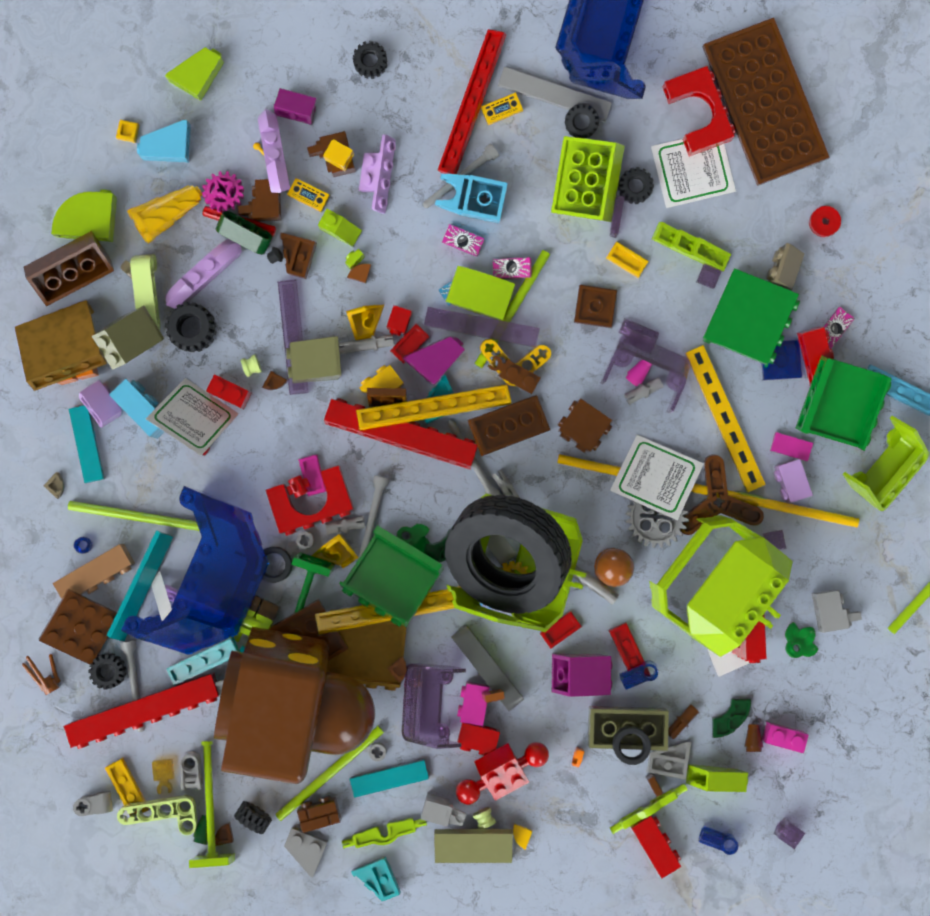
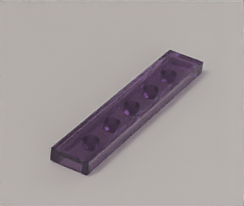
(291, 325)
(481, 327)

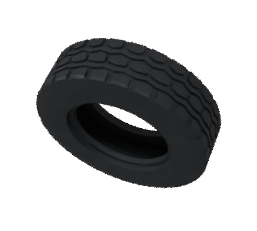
(528, 526)

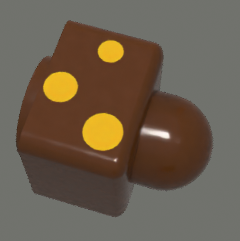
(285, 705)

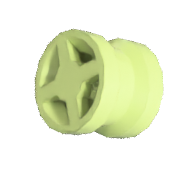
(251, 365)
(484, 818)

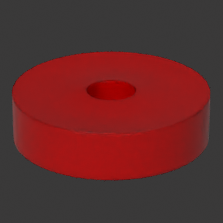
(828, 213)

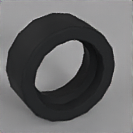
(288, 567)
(646, 745)

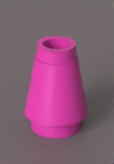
(638, 373)

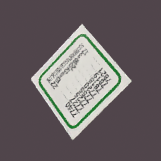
(692, 177)
(192, 416)
(657, 477)

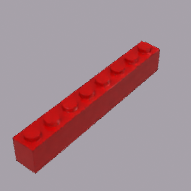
(405, 435)
(142, 710)

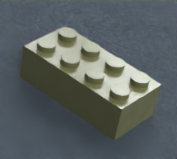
(607, 721)

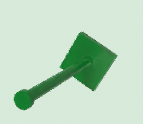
(313, 566)

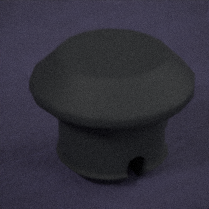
(275, 255)

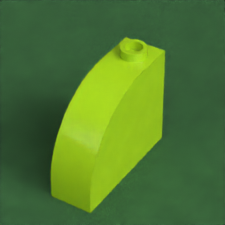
(86, 213)

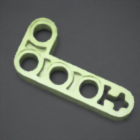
(144, 284)
(158, 814)

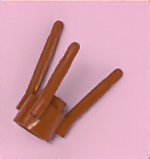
(46, 684)

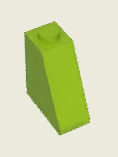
(196, 72)
(717, 778)

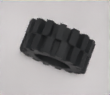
(366, 49)
(581, 109)
(639, 174)
(95, 671)
(253, 817)

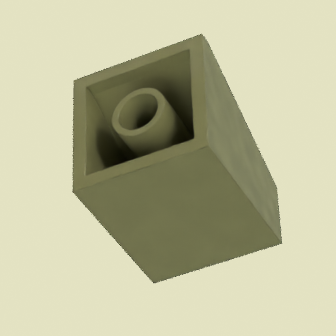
(127, 337)
(314, 360)

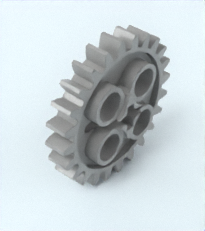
(654, 534)

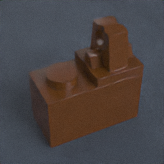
(322, 145)
(265, 205)

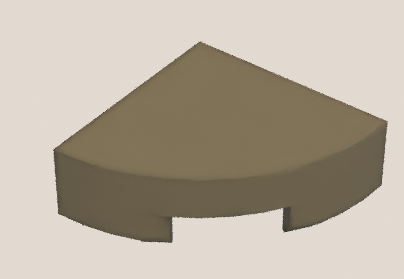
(55, 485)

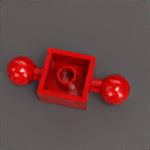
(501, 772)

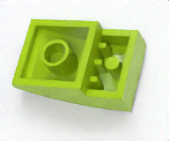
(480, 293)

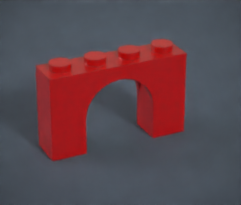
(701, 85)
(290, 519)
(754, 646)

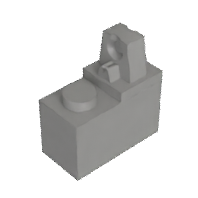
(829, 611)
(441, 812)

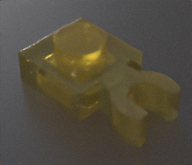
(162, 772)

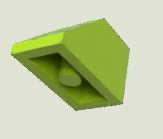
(339, 227)

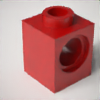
(399, 320)

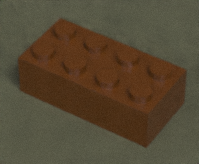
(68, 268)

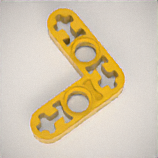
(534, 351)

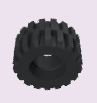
(175, 323)

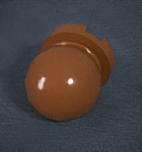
(614, 567)

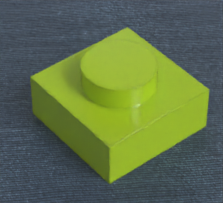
(354, 258)

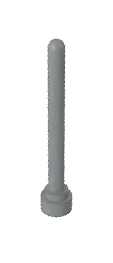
(489, 154)
(477, 468)
(379, 484)
(128, 649)

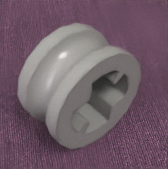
(299, 538)
(382, 748)

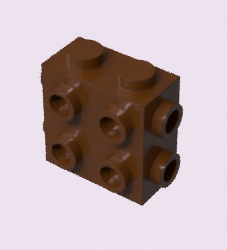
(584, 426)

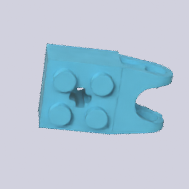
(468, 191)

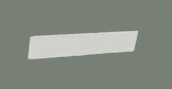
(161, 596)

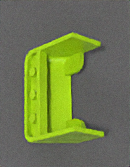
(893, 468)

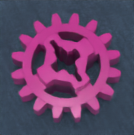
(217, 197)

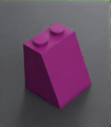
(435, 358)
(581, 674)

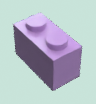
(99, 403)
(792, 481)

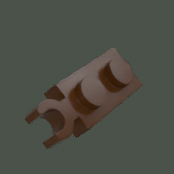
(516, 374)

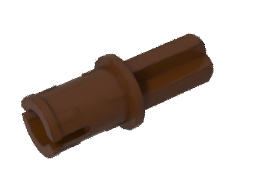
(682, 721)

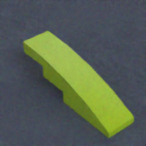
(690, 246)

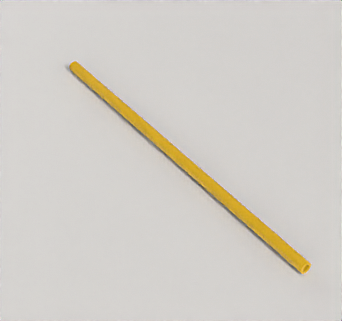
(702, 489)

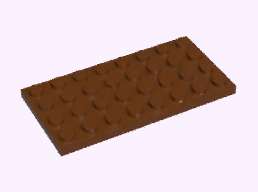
(765, 101)

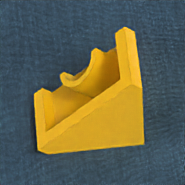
(364, 320)
(337, 552)

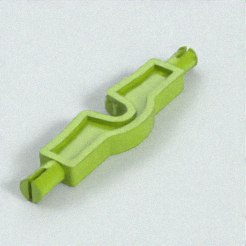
(655, 805)
(374, 836)

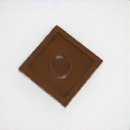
(595, 306)
(385, 396)

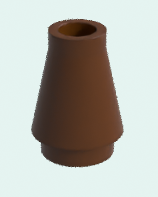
(753, 739)

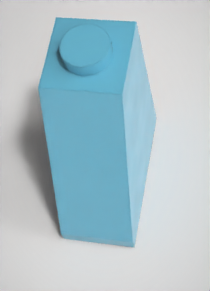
(166, 144)

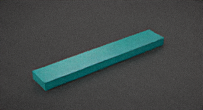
(140, 583)

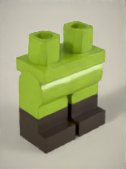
(264, 618)

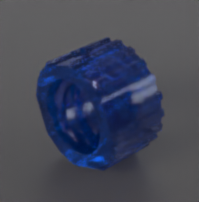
(88, 548)

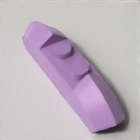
(273, 152)
(203, 273)

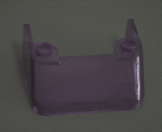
(675, 364)
(423, 705)

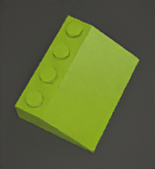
(587, 178)

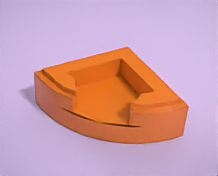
(577, 757)

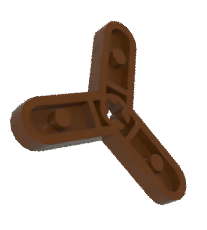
(731, 506)

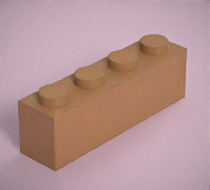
(96, 572)

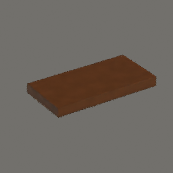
(509, 425)

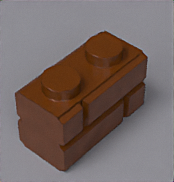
(319, 814)

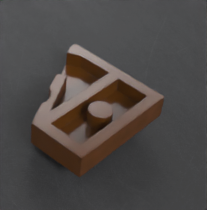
(298, 254)

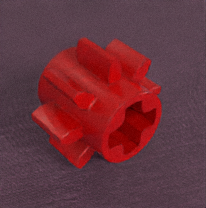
(298, 486)

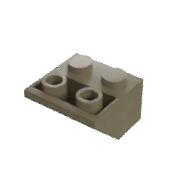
(786, 266)

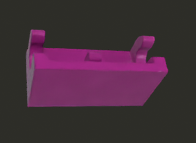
(295, 106)

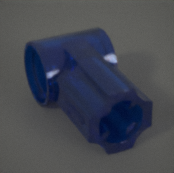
(637, 675)
(717, 839)

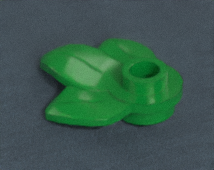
(417, 536)
(802, 639)

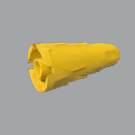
(161, 212)

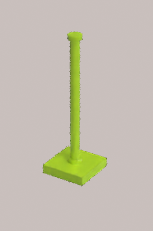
(211, 858)

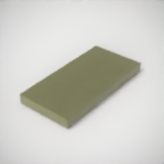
(473, 845)

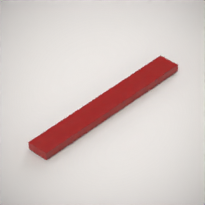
(472, 102)

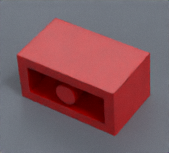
(228, 391)
(478, 738)

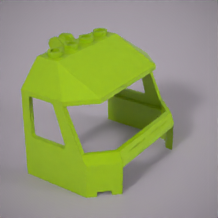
(733, 593)
(550, 614)

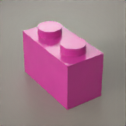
(473, 705)
(785, 737)

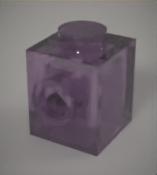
(789, 833)

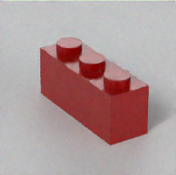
(813, 345)
(656, 846)

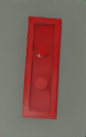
(627, 647)

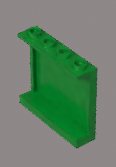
(751, 317)
(843, 402)
(392, 577)

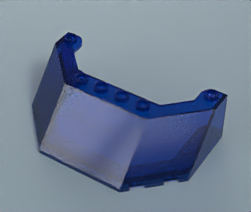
(597, 43)
(217, 582)

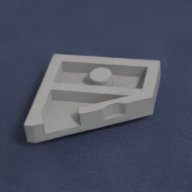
(670, 762)
(305, 849)

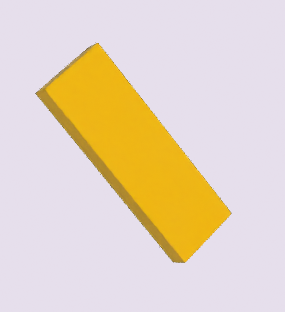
(125, 784)

